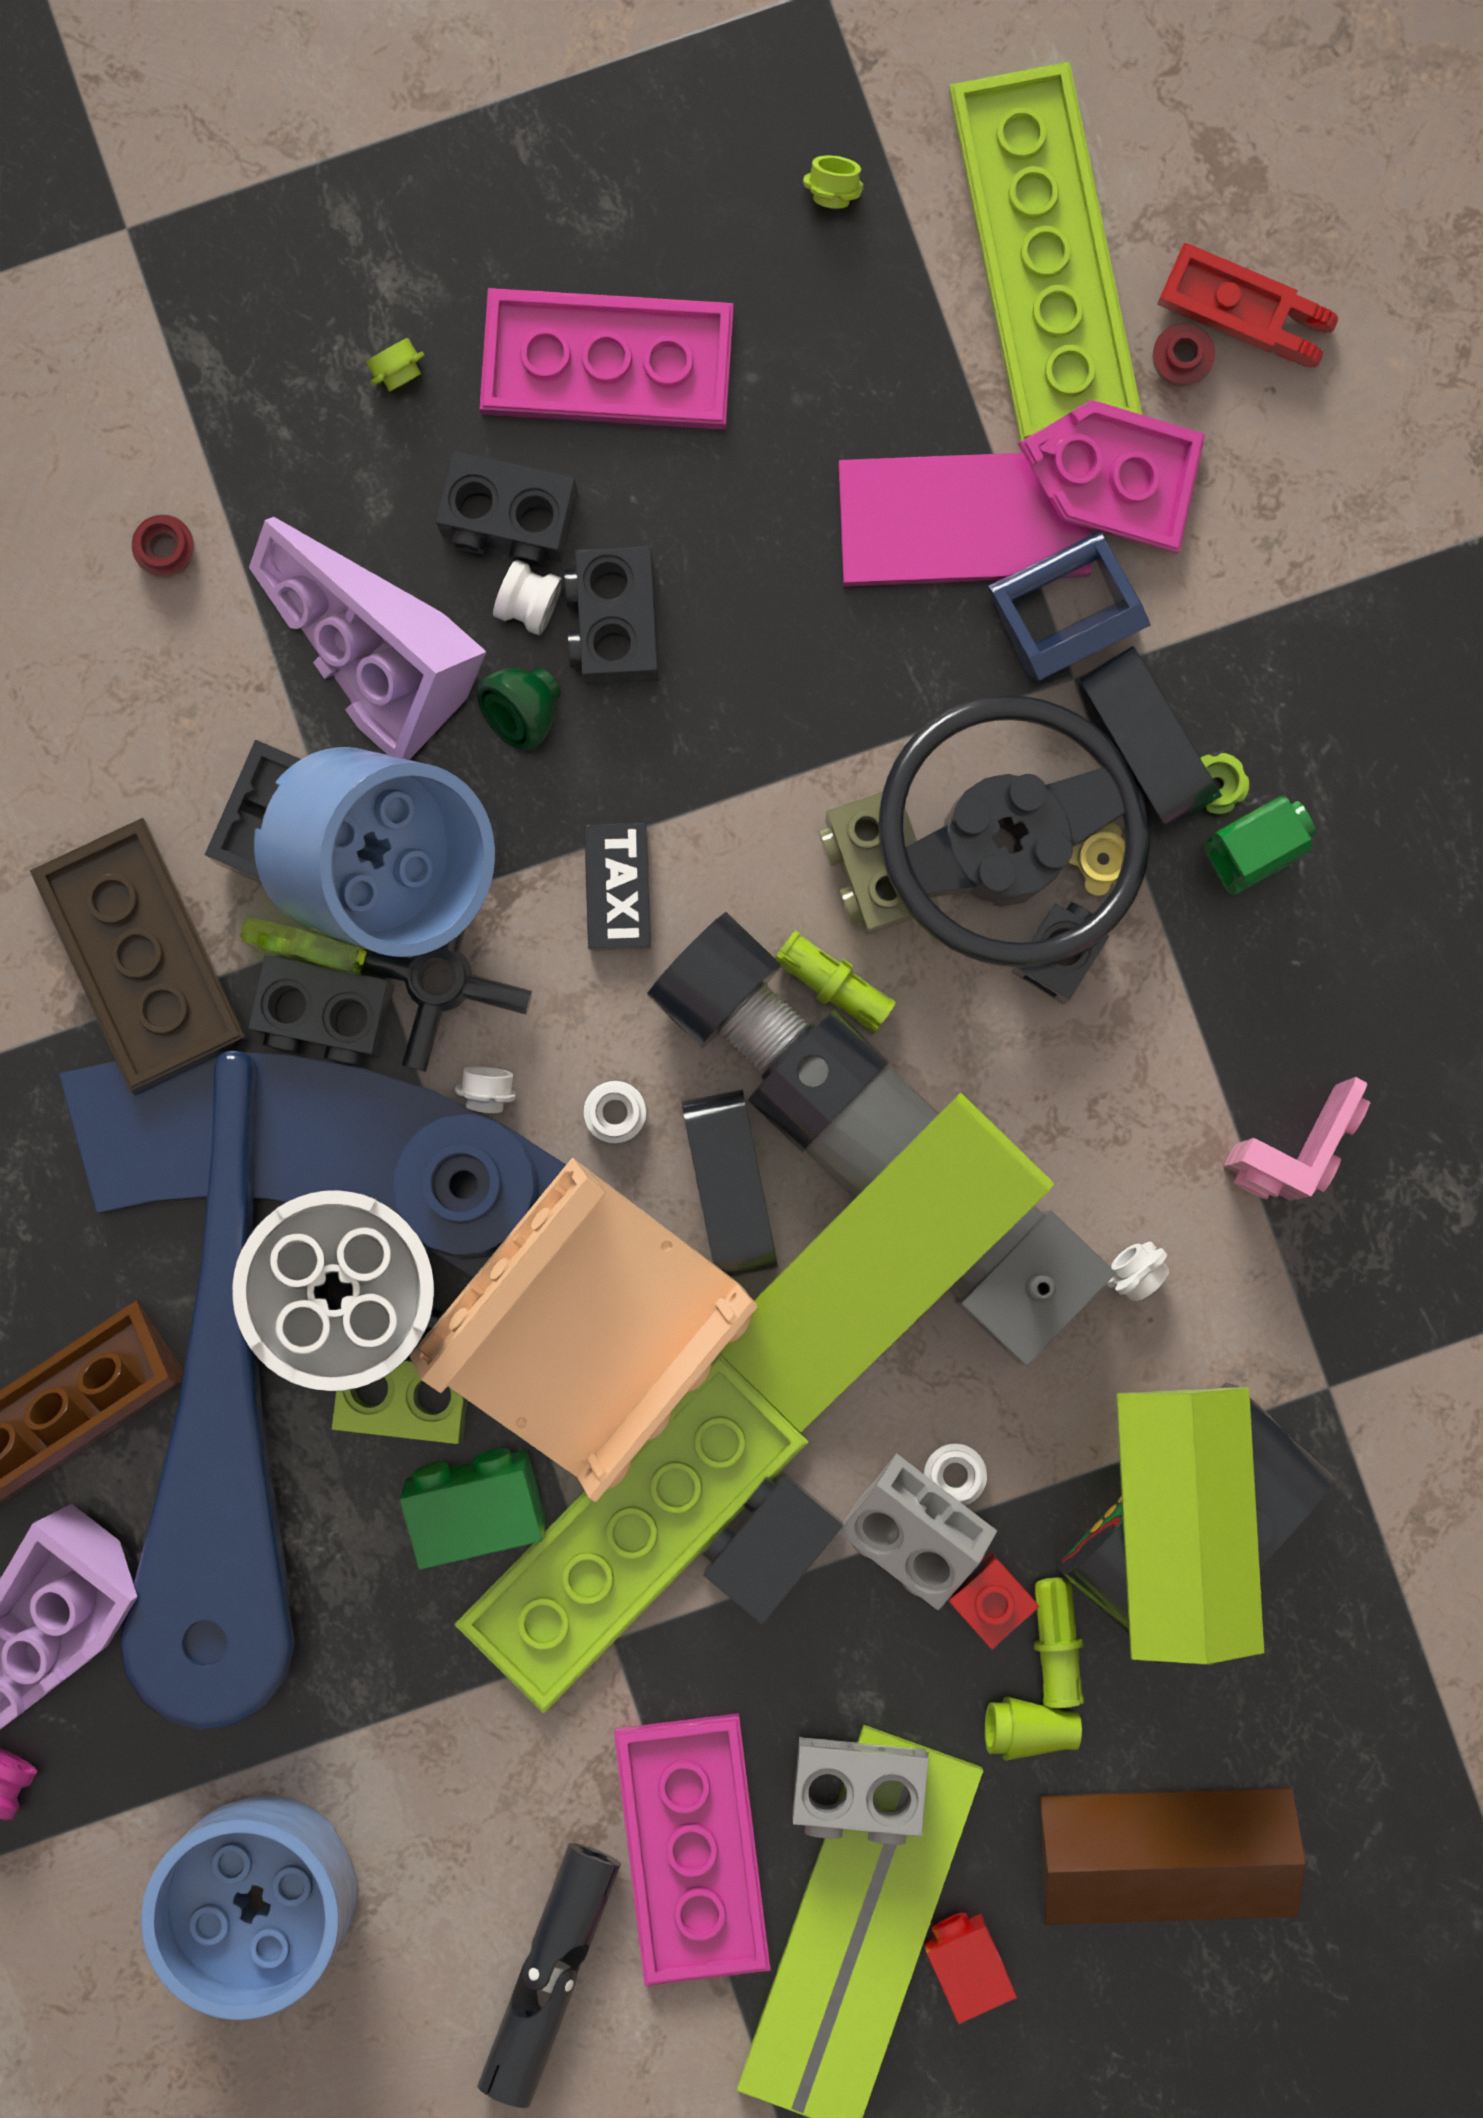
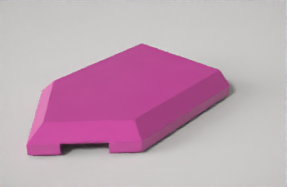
(1118, 472)

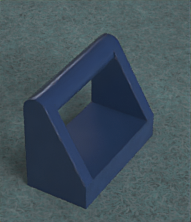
(1084, 636)

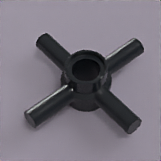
(431, 1006)

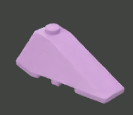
(384, 647)
(58, 1605)

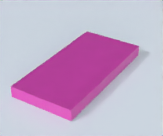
(606, 358)
(946, 520)
(692, 1849)

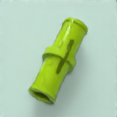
(834, 982)

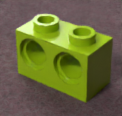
(401, 1411)

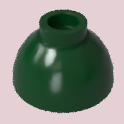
(519, 705)

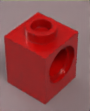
(992, 1601)
(968, 1966)

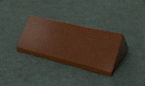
(82, 1397)
(1170, 1855)

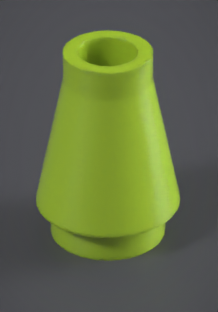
(1029, 1729)

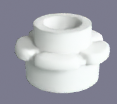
(486, 1088)

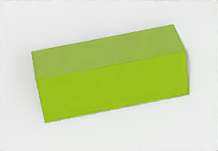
(1190, 1525)

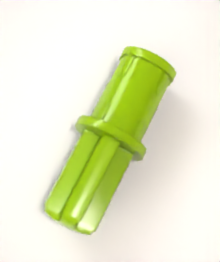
(1058, 1643)

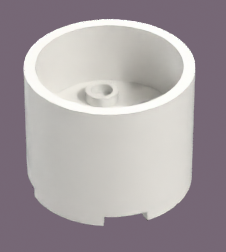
(368, 1250)

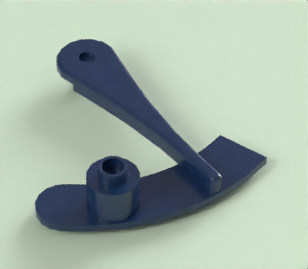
(212, 1578)

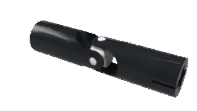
(552, 1966)

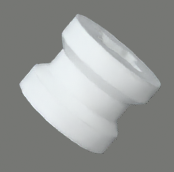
(527, 597)

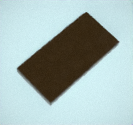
(138, 956)

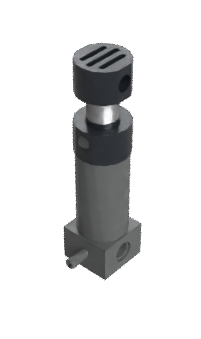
(856, 1116)

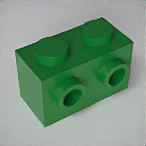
(472, 1507)

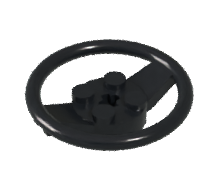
(1040, 817)

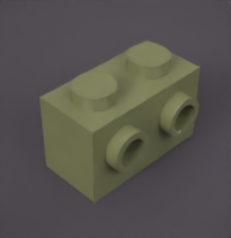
(854, 843)

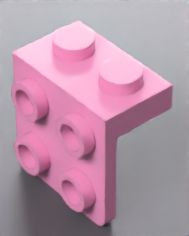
(1270, 1172)

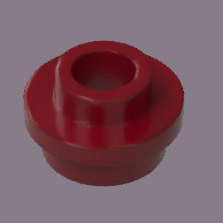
(1180, 372)
(153, 530)

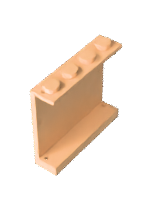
(585, 1329)

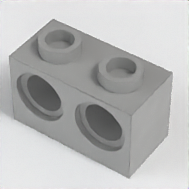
(925, 1539)
(862, 1771)

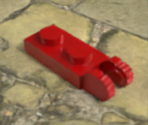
(1243, 304)

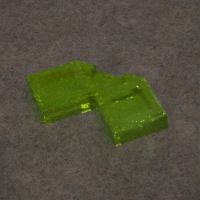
(302, 945)

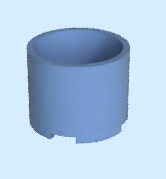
(375, 850)
(200, 1918)

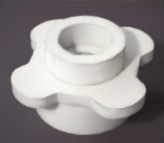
(1139, 1271)

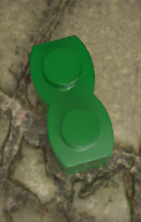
(1260, 844)

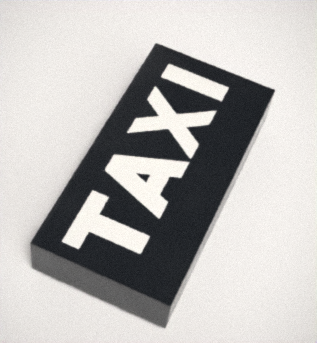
(617, 886)

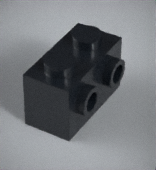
(771, 1546)

